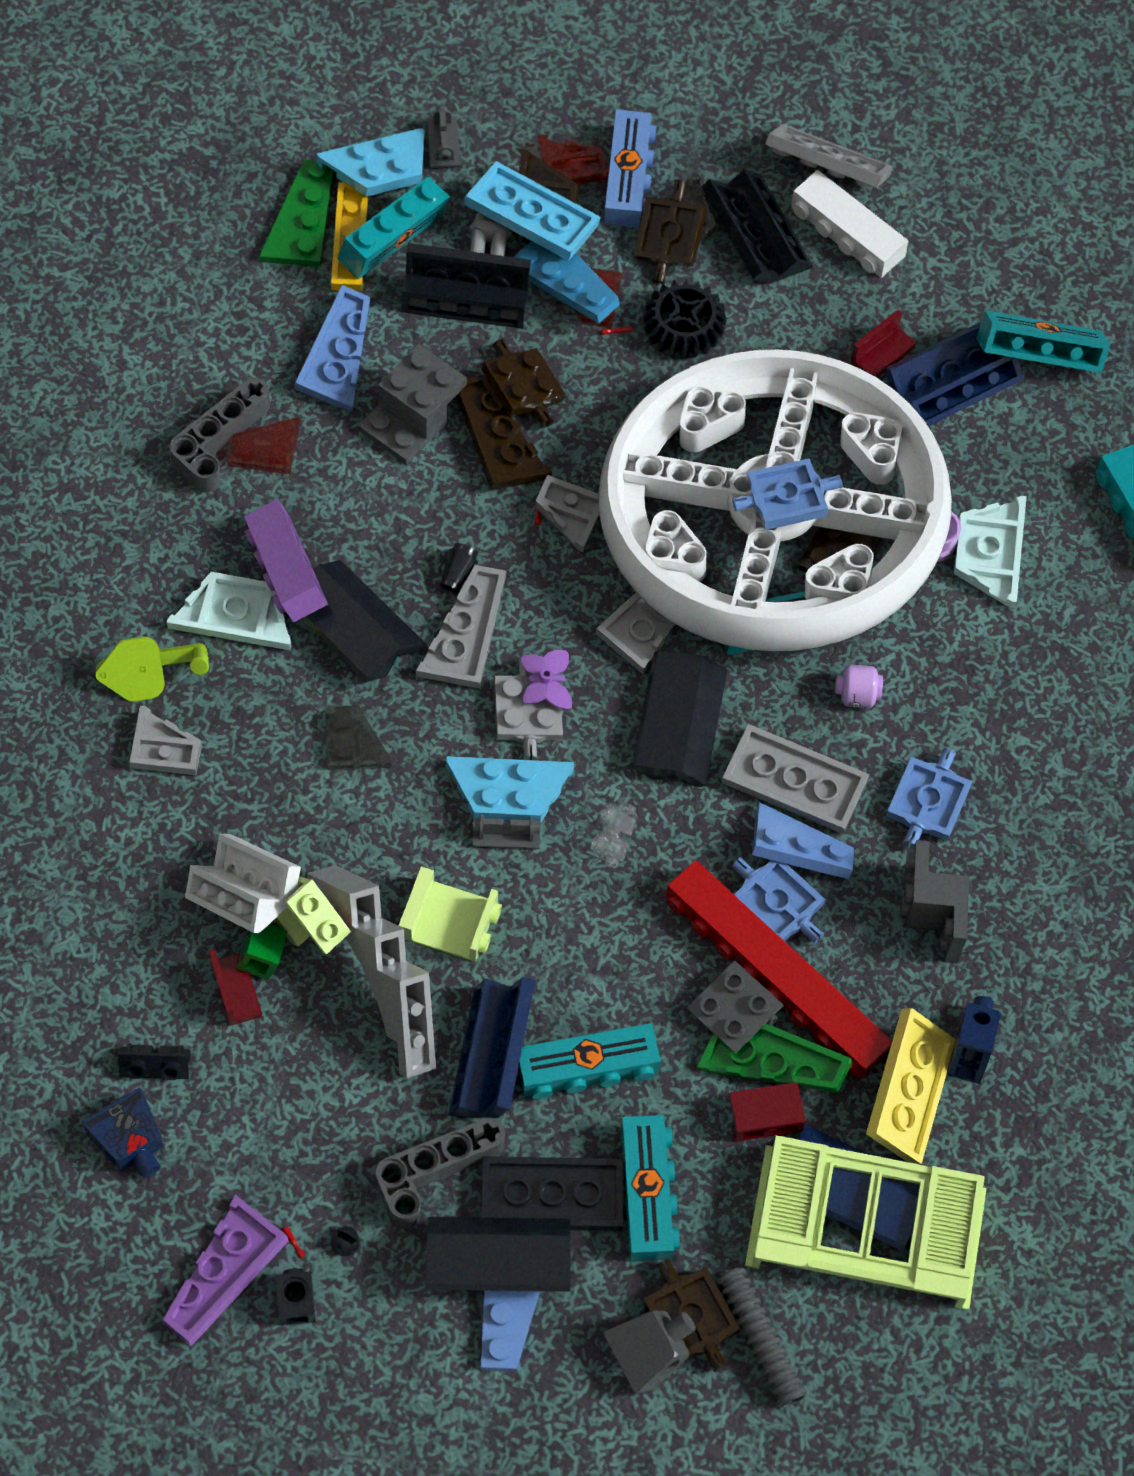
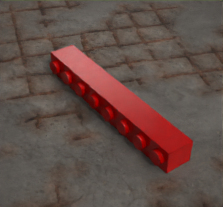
(778, 968)

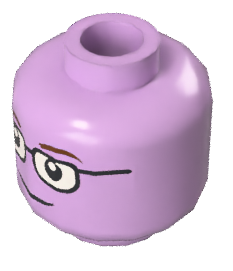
(859, 686)

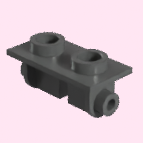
(443, 139)
(506, 834)

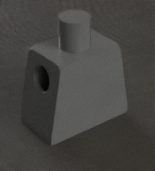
(650, 1347)

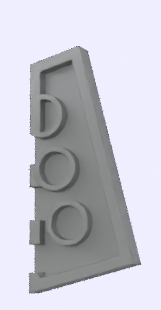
(464, 640)

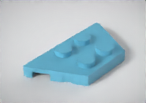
(378, 163)
(509, 786)

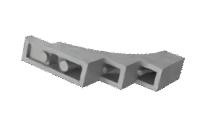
(380, 947)

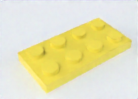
(911, 1086)

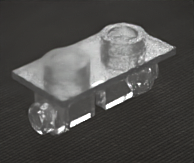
(617, 820)

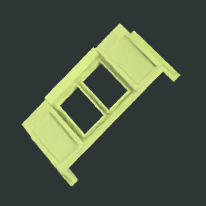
(794, 1206)

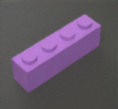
(284, 560)

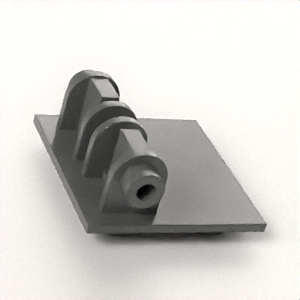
(735, 1007)

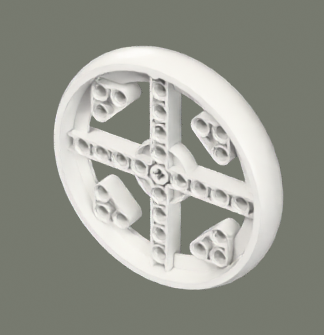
(710, 406)

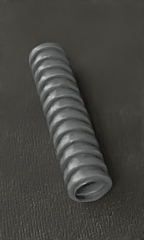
(761, 1337)

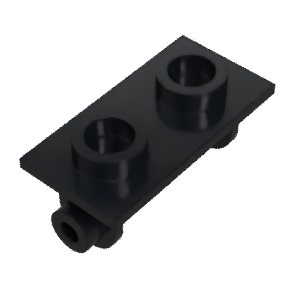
(141, 1062)

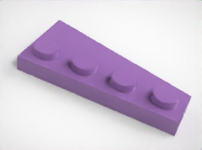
(232, 1260)

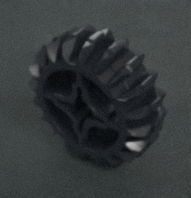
(682, 327)

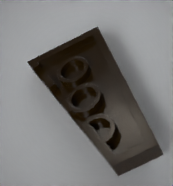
(497, 438)

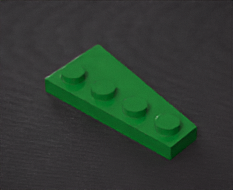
(302, 221)
(779, 1059)

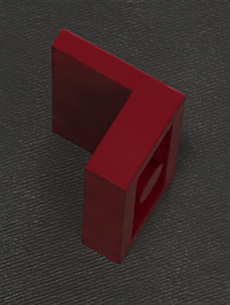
(882, 346)
(235, 989)
(767, 1112)

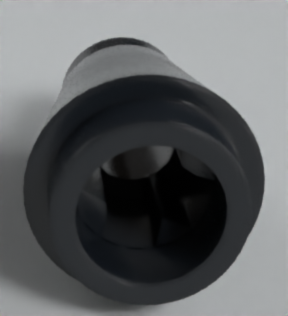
(458, 566)

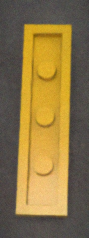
(350, 215)

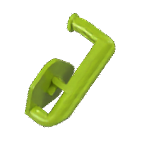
(136, 665)

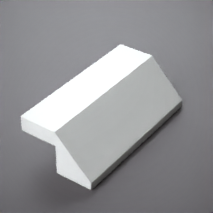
(243, 884)

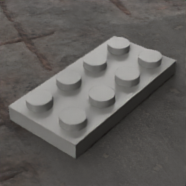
(835, 158)
(795, 778)

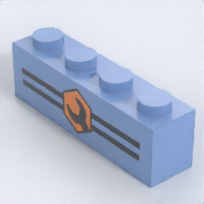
(628, 168)

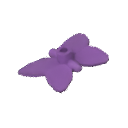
(546, 680)

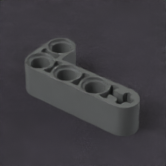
(246, 402)
(444, 1165)

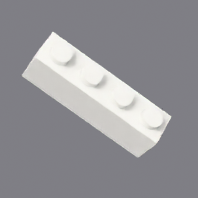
(849, 224)

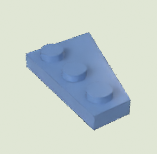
(797, 844)

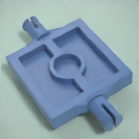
(787, 493)
(929, 798)
(780, 898)

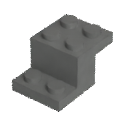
(412, 403)
(935, 901)

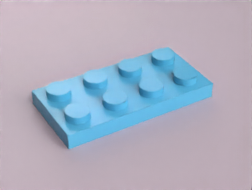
(532, 210)

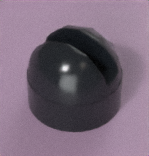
(342, 1246)

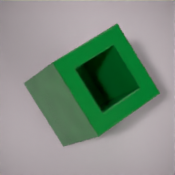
(262, 951)

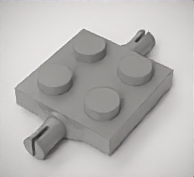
(520, 721)

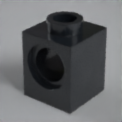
(295, 1312)

